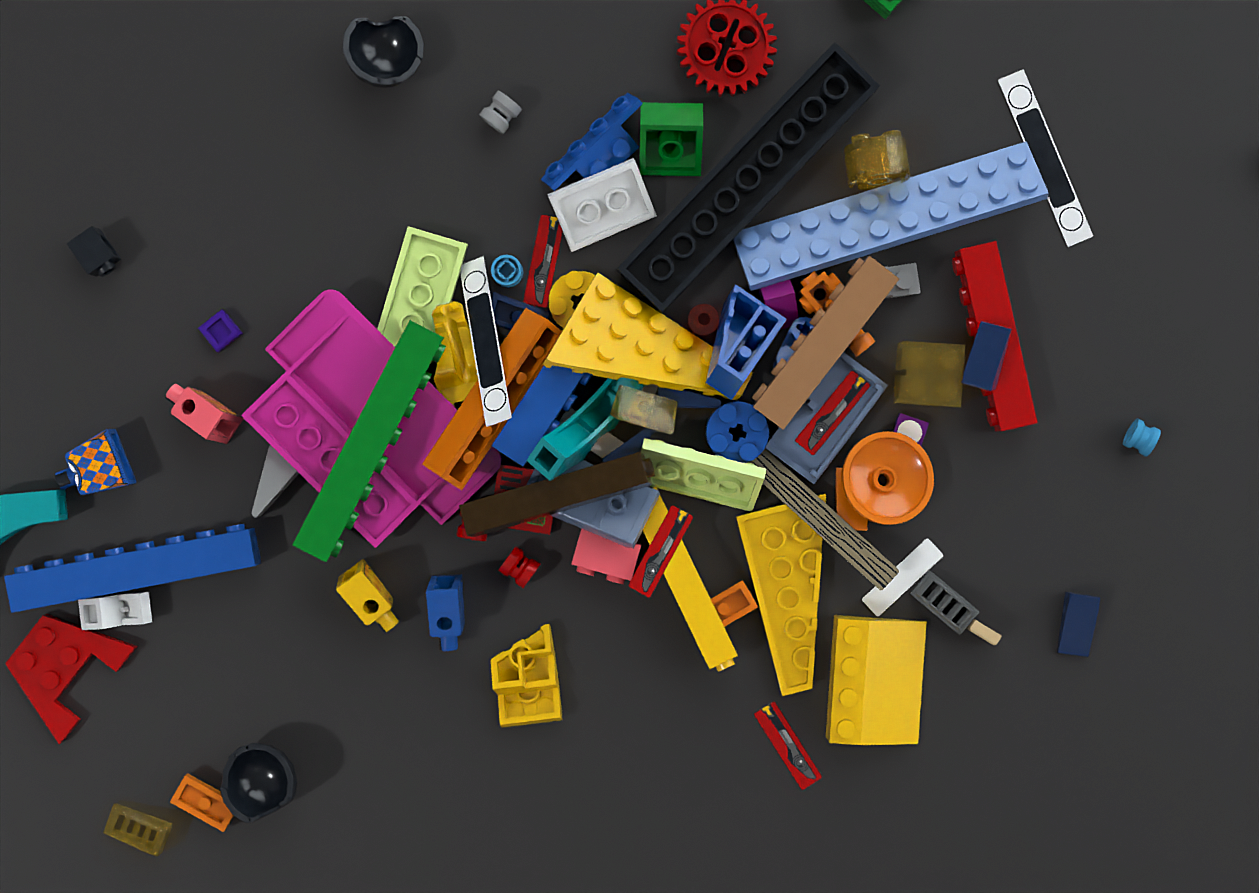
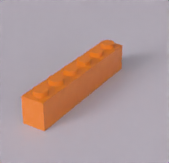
(466, 435)

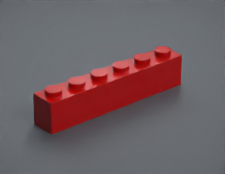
(988, 300)

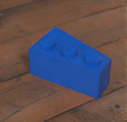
(741, 340)

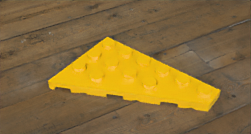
(626, 338)

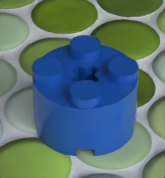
(751, 422)

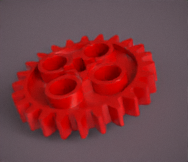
(701, 35)

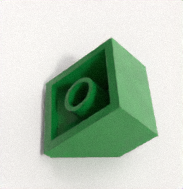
(671, 139)

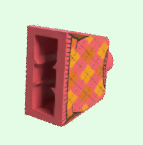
(203, 413)

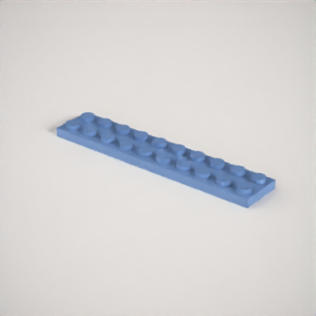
(889, 216)

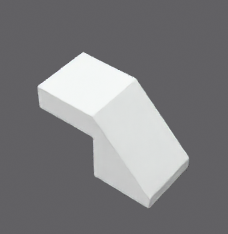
(115, 610)

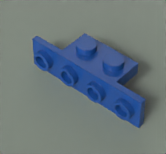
(600, 148)

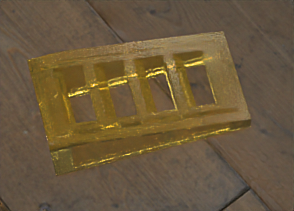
(162, 827)

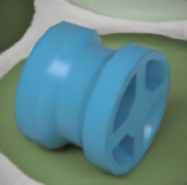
(1141, 437)

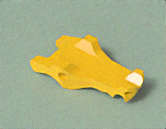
(456, 368)

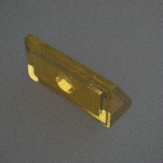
(644, 409)

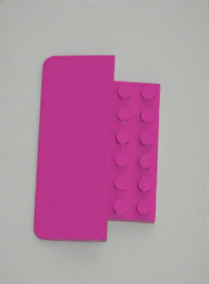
(310, 411)

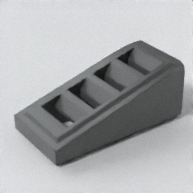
(965, 619)

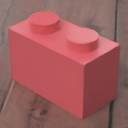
(605, 556)

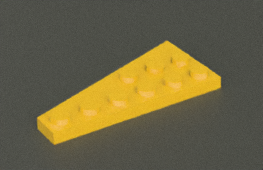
(786, 577)

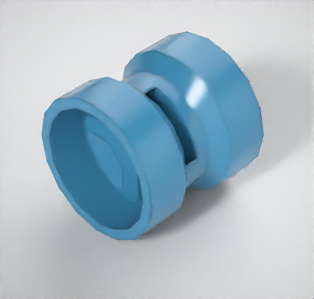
(507, 271)

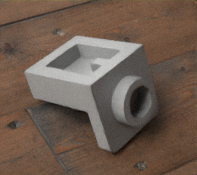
(908, 281)

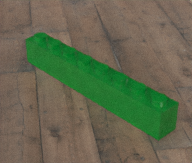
(368, 441)

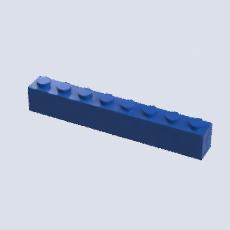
(132, 569)

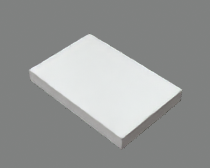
(602, 205)

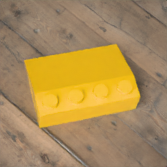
(875, 681)

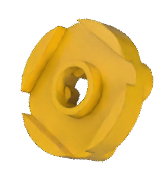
(563, 290)

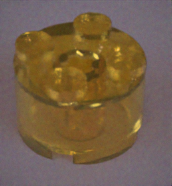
(876, 160)

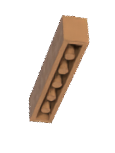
(825, 342)

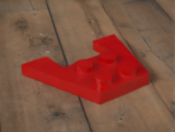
(51, 660)

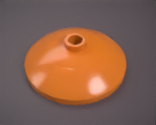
(906, 472)

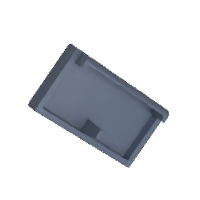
(783, 441)
(614, 518)

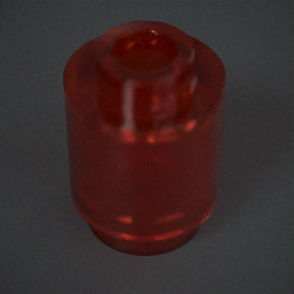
(703, 330)

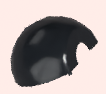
(383, 51)
(257, 782)

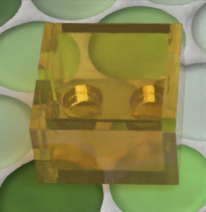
(931, 376)

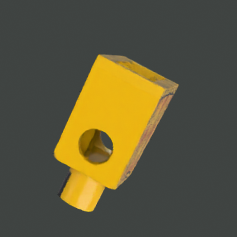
(359, 586)

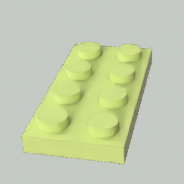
(421, 281)
(704, 475)

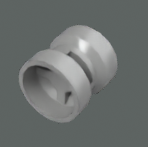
(505, 107)

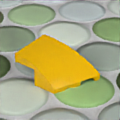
(527, 681)

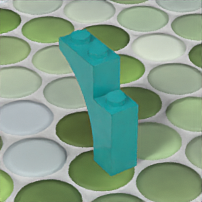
(579, 433)
(30, 508)

